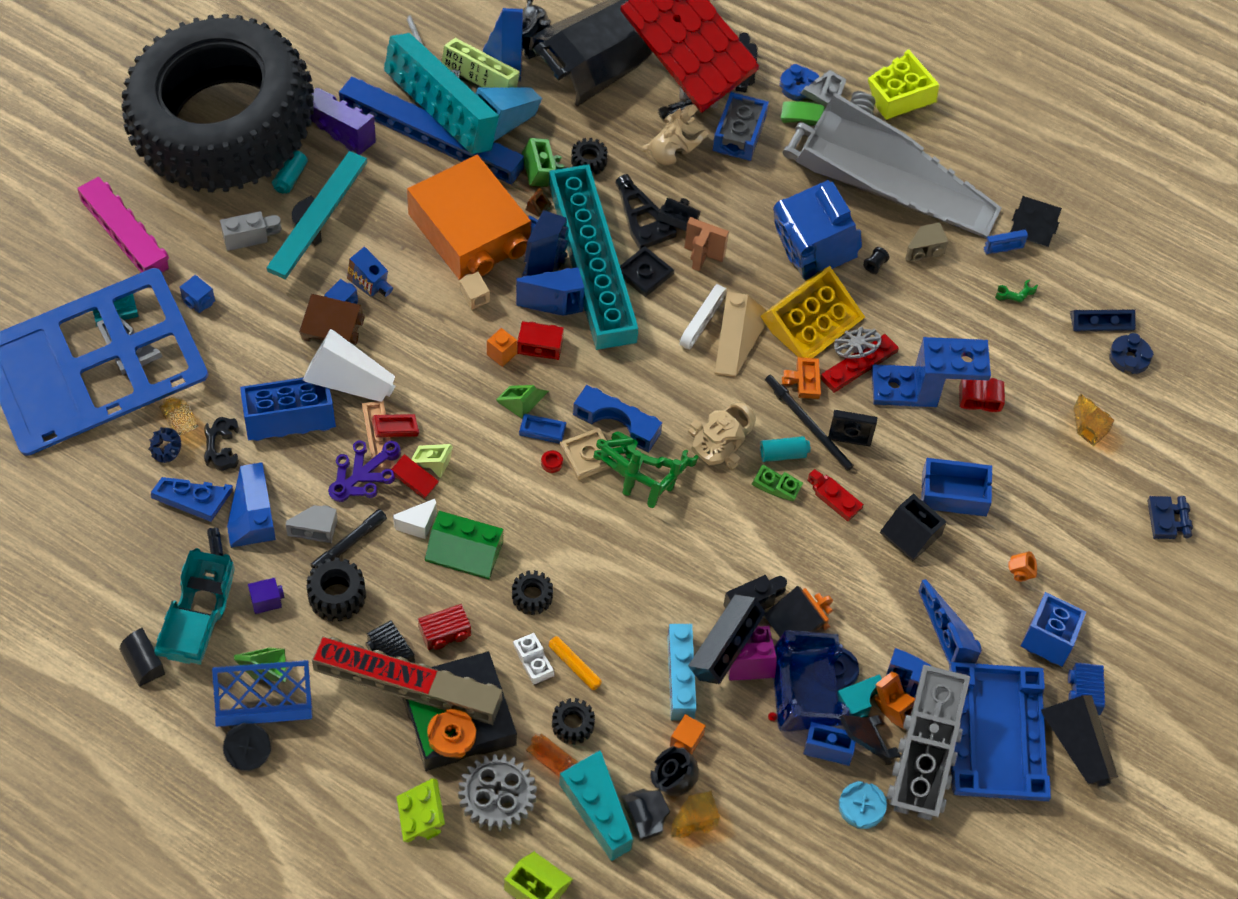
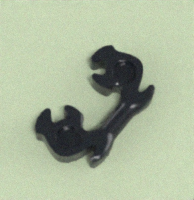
(223, 427)

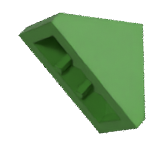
(521, 398)
(261, 656)

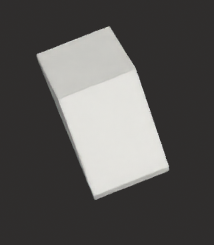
(417, 519)

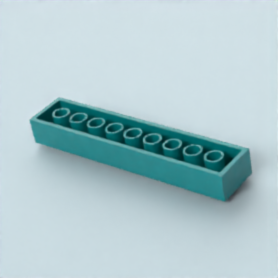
(593, 252)

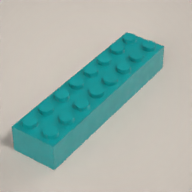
(441, 93)

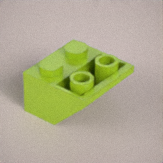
(536, 879)

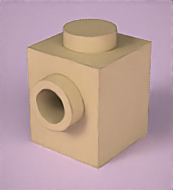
(474, 290)

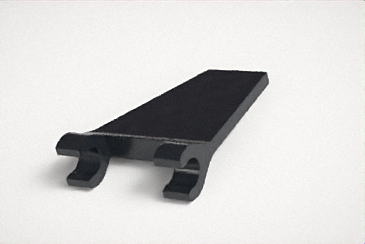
(865, 733)

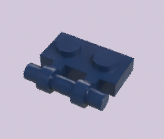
(1163, 520)

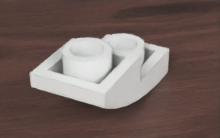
(533, 658)

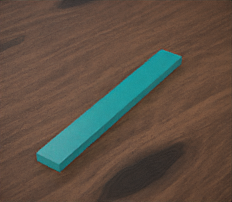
(316, 215)

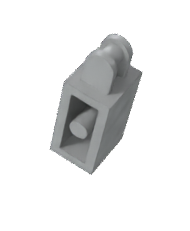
(248, 229)

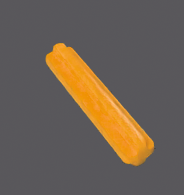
(575, 663)

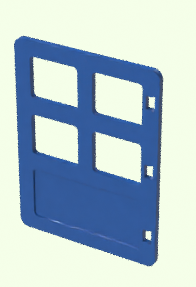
(44, 381)

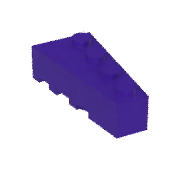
(342, 122)

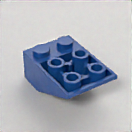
(552, 292)

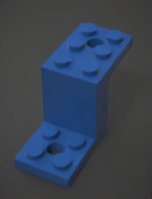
(935, 363)

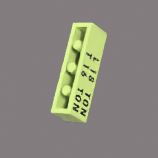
(478, 66)

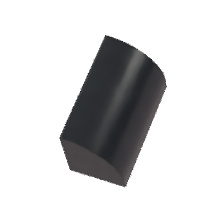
(141, 657)

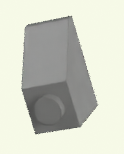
(315, 524)

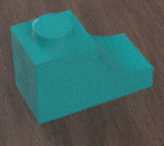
(858, 696)

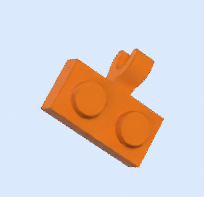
(806, 377)

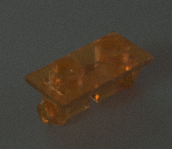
(550, 754)

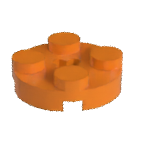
(445, 722)

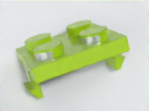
(421, 811)

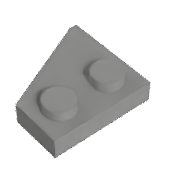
(824, 88)

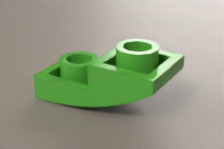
(801, 111)
(779, 485)

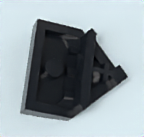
(677, 213)

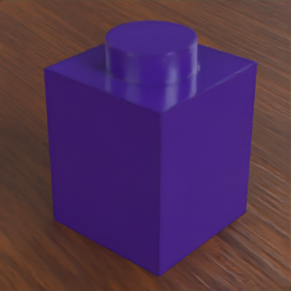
(266, 595)

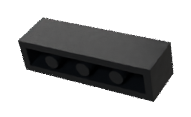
(727, 639)

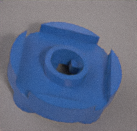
(796, 74)

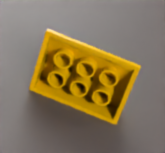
(813, 314)

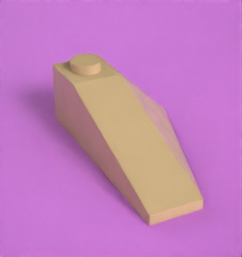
(738, 333)

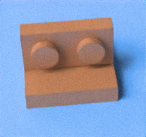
(704, 242)

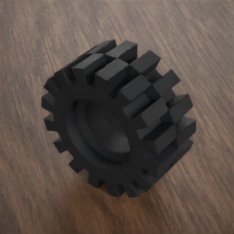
(590, 147)
(532, 604)
(573, 708)

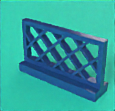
(259, 713)

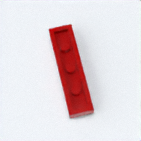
(851, 369)

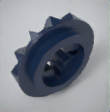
(171, 449)

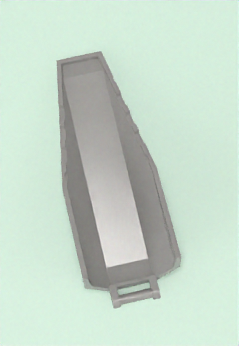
(889, 164)

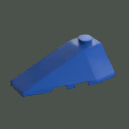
(507, 39)
(250, 511)
(954, 636)

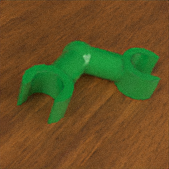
(1018, 297)

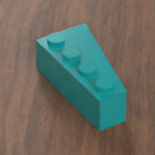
(596, 801)

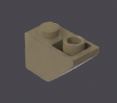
(927, 242)

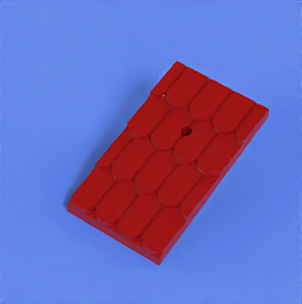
(692, 46)

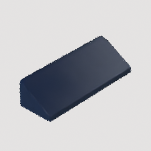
(1103, 320)

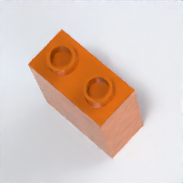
(469, 217)

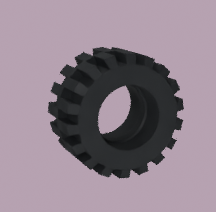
(336, 605)

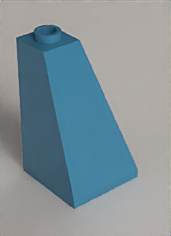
(511, 105)

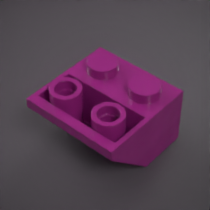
(756, 659)

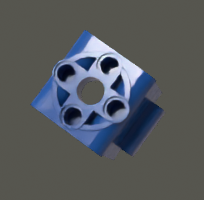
(817, 229)

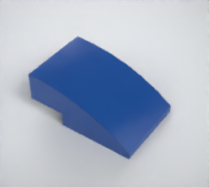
(908, 669)

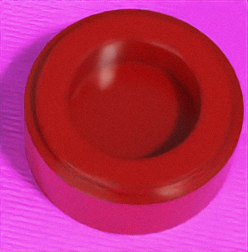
(552, 461)

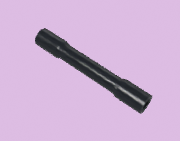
(367, 526)

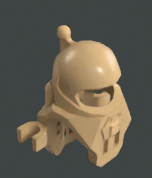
(672, 139)
(723, 434)

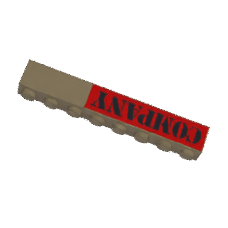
(407, 679)

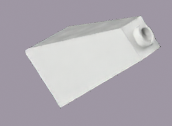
(348, 370)

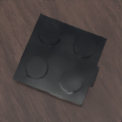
(1037, 219)

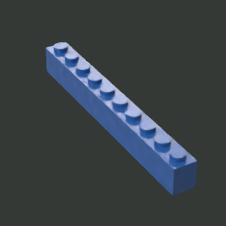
(422, 127)

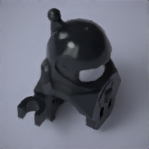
(534, 21)

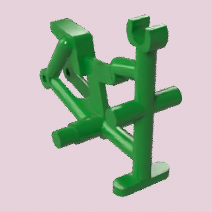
(631, 468)

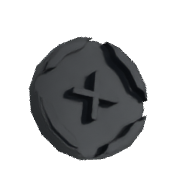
(247, 746)

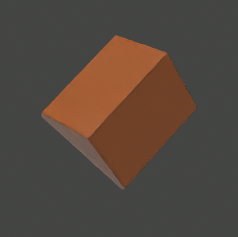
(538, 203)

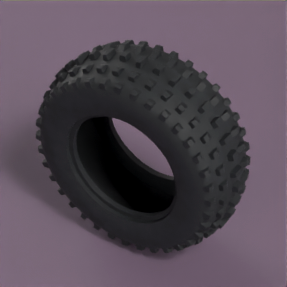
(223, 151)

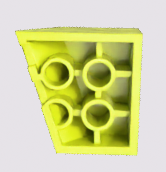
(903, 86)

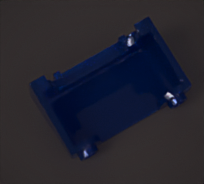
(807, 680)

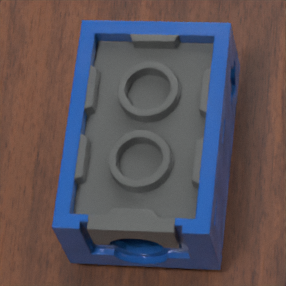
(740, 126)

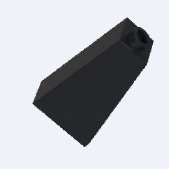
(1083, 738)

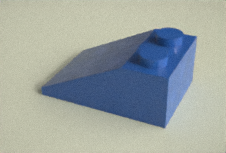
(1053, 629)

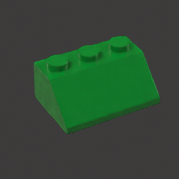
(464, 544)

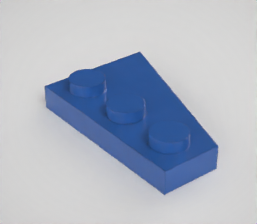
(197, 499)

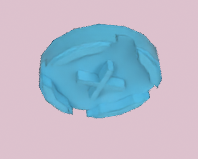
(862, 805)

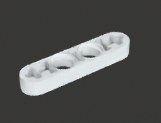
(703, 316)

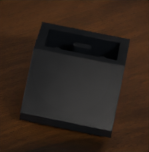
(913, 527)

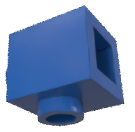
(343, 291)
(197, 294)

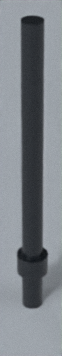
(783, 394)

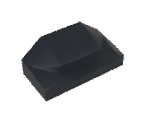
(646, 811)

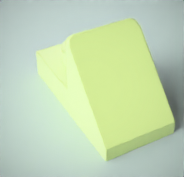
(434, 457)

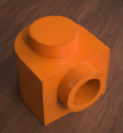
(1023, 566)

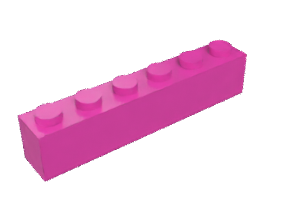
(122, 226)

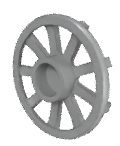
(857, 343)

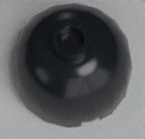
(675, 772)

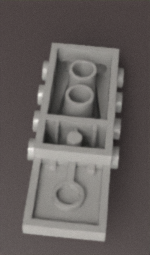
(929, 743)

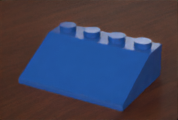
(286, 408)

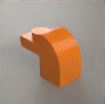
(893, 700)

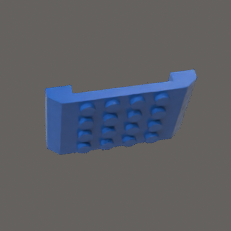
(1002, 734)

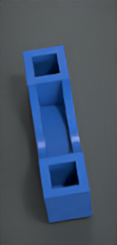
(594, 406)

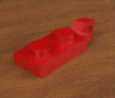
(834, 495)

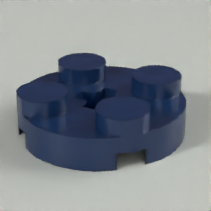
(1134, 344)

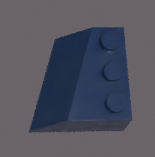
(546, 245)

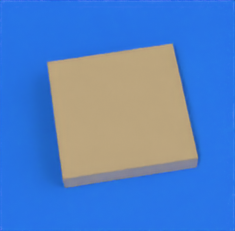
(580, 452)

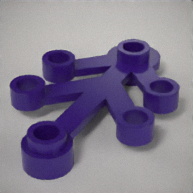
(362, 473)

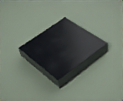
(645, 271)
(852, 428)
(794, 613)

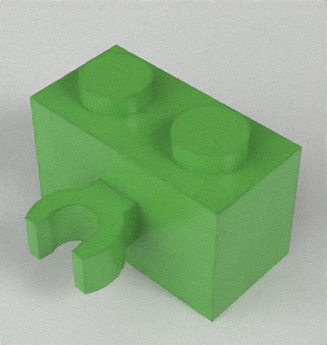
(539, 161)

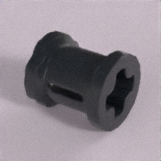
(875, 261)

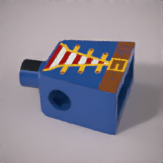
(368, 273)

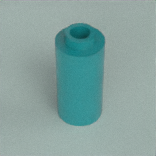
(289, 174)
(784, 449)

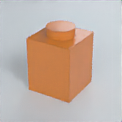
(501, 347)
(687, 734)

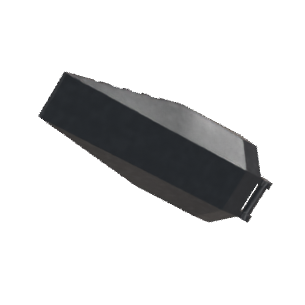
(592, 47)

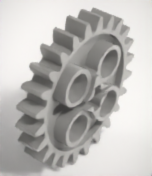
(493, 812)

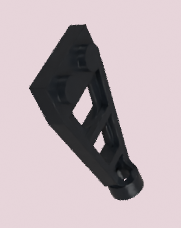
(651, 233)

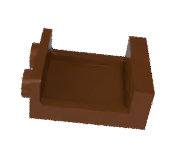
(329, 313)

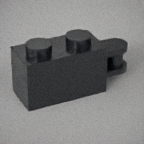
(761, 588)

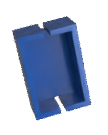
(957, 486)

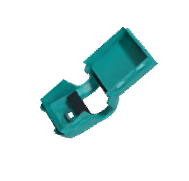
(189, 631)

